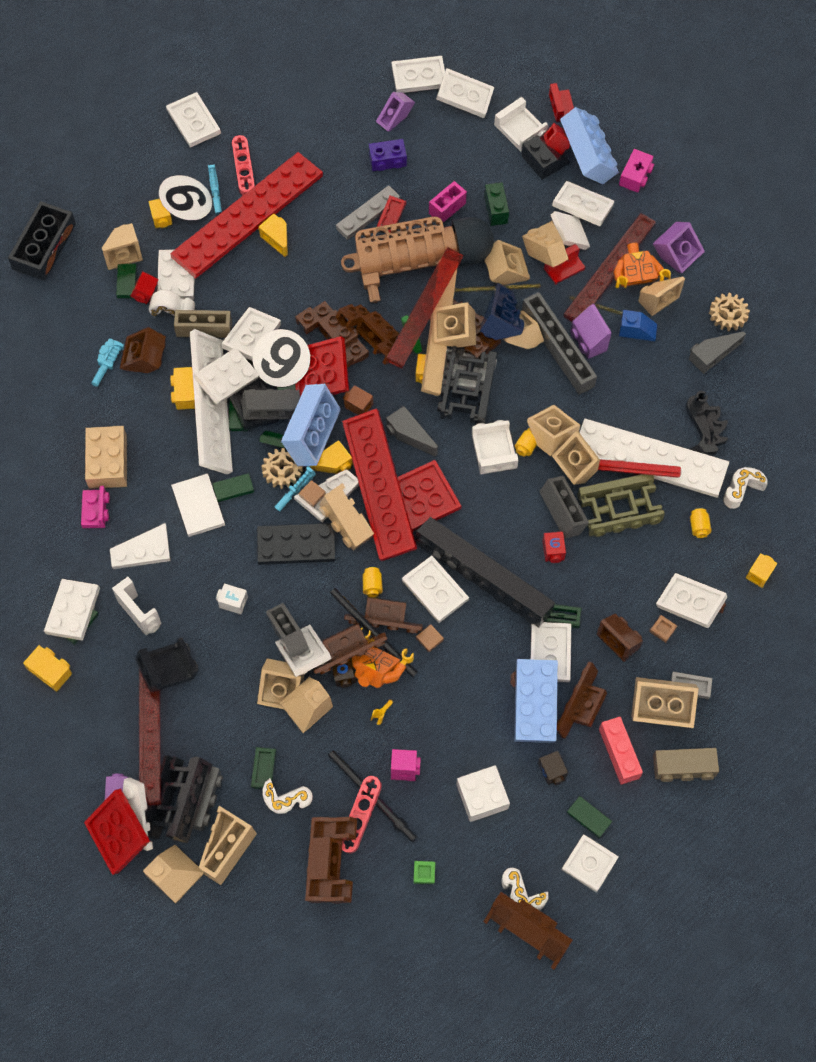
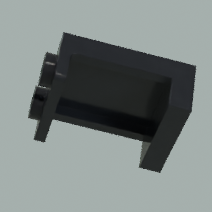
(166, 665)

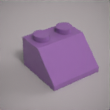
(679, 246)
(591, 332)

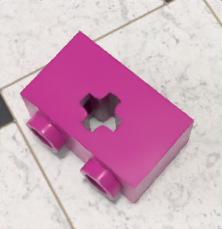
(636, 171)
(448, 201)
(404, 765)

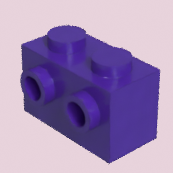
(387, 155)

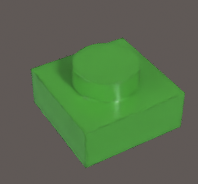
(424, 872)

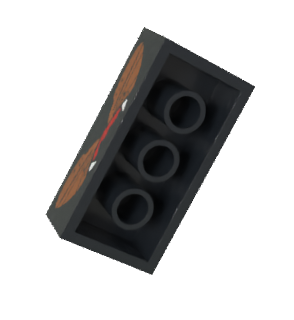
(42, 241)

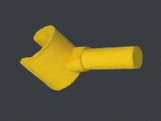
(379, 713)

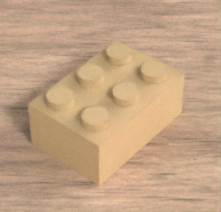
(106, 457)
(664, 702)

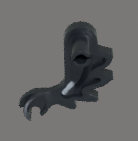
(706, 422)

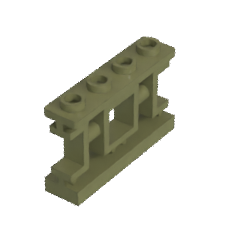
(619, 490)

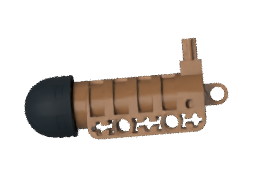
(416, 248)

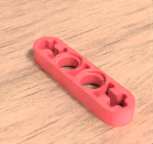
(242, 165)
(360, 814)

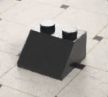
(542, 157)

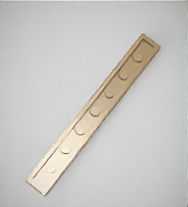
(436, 353)

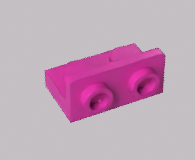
(94, 508)

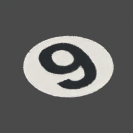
(185, 197)
(281, 358)

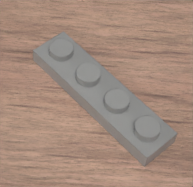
(365, 214)

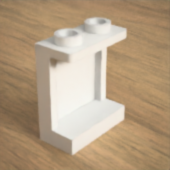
(519, 123)
(494, 447)
(125, 593)

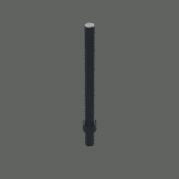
(367, 626)
(399, 823)

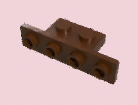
(386, 613)
(347, 644)
(584, 702)

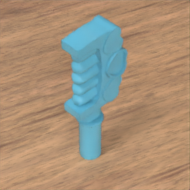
(215, 189)
(106, 359)
(296, 488)

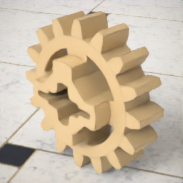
(730, 313)
(273, 467)

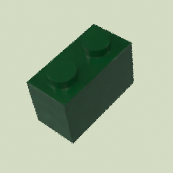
(496, 204)

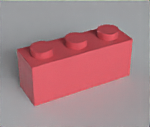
(620, 750)

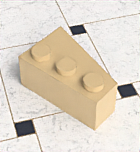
(545, 245)
(345, 518)
(226, 845)

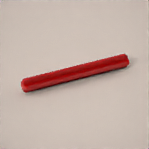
(640, 468)

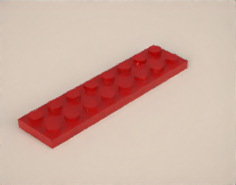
(379, 485)

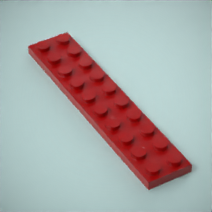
(246, 215)

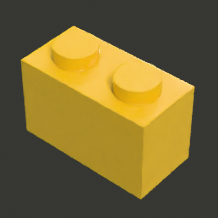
(183, 388)
(48, 668)

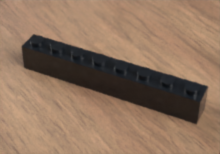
(484, 572)

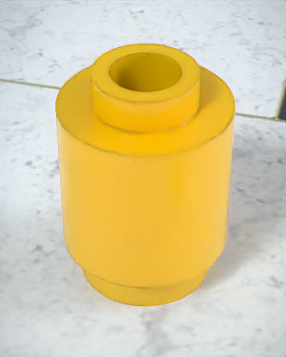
(526, 443)
(700, 523)
(372, 582)

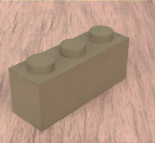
(210, 322)
(686, 764)

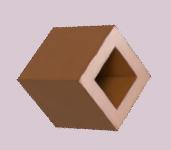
(358, 400)

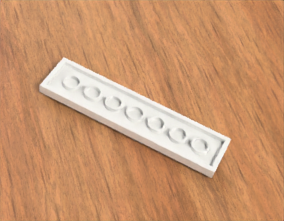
(211, 419)
(699, 470)

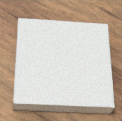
(570, 230)
(590, 863)

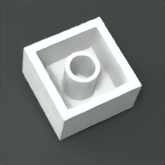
(482, 793)

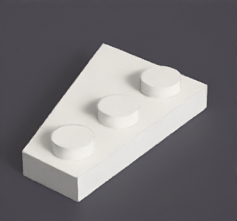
(345, 477)
(142, 550)
(135, 794)

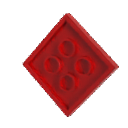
(327, 366)
(427, 494)
(116, 831)

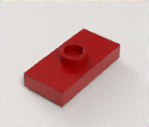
(392, 211)

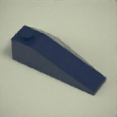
(501, 315)

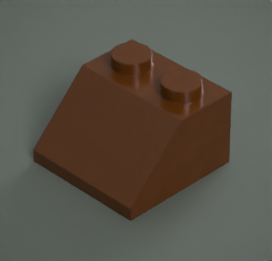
(143, 351)
(619, 636)

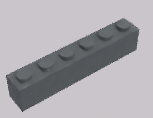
(560, 344)

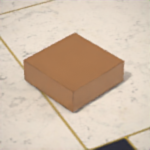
(312, 493)
(663, 628)
(429, 638)

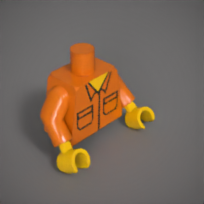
(638, 268)
(379, 667)

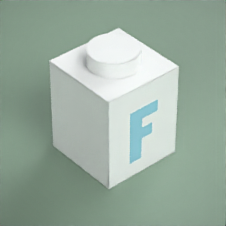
(232, 598)

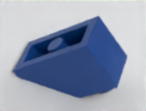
(637, 326)

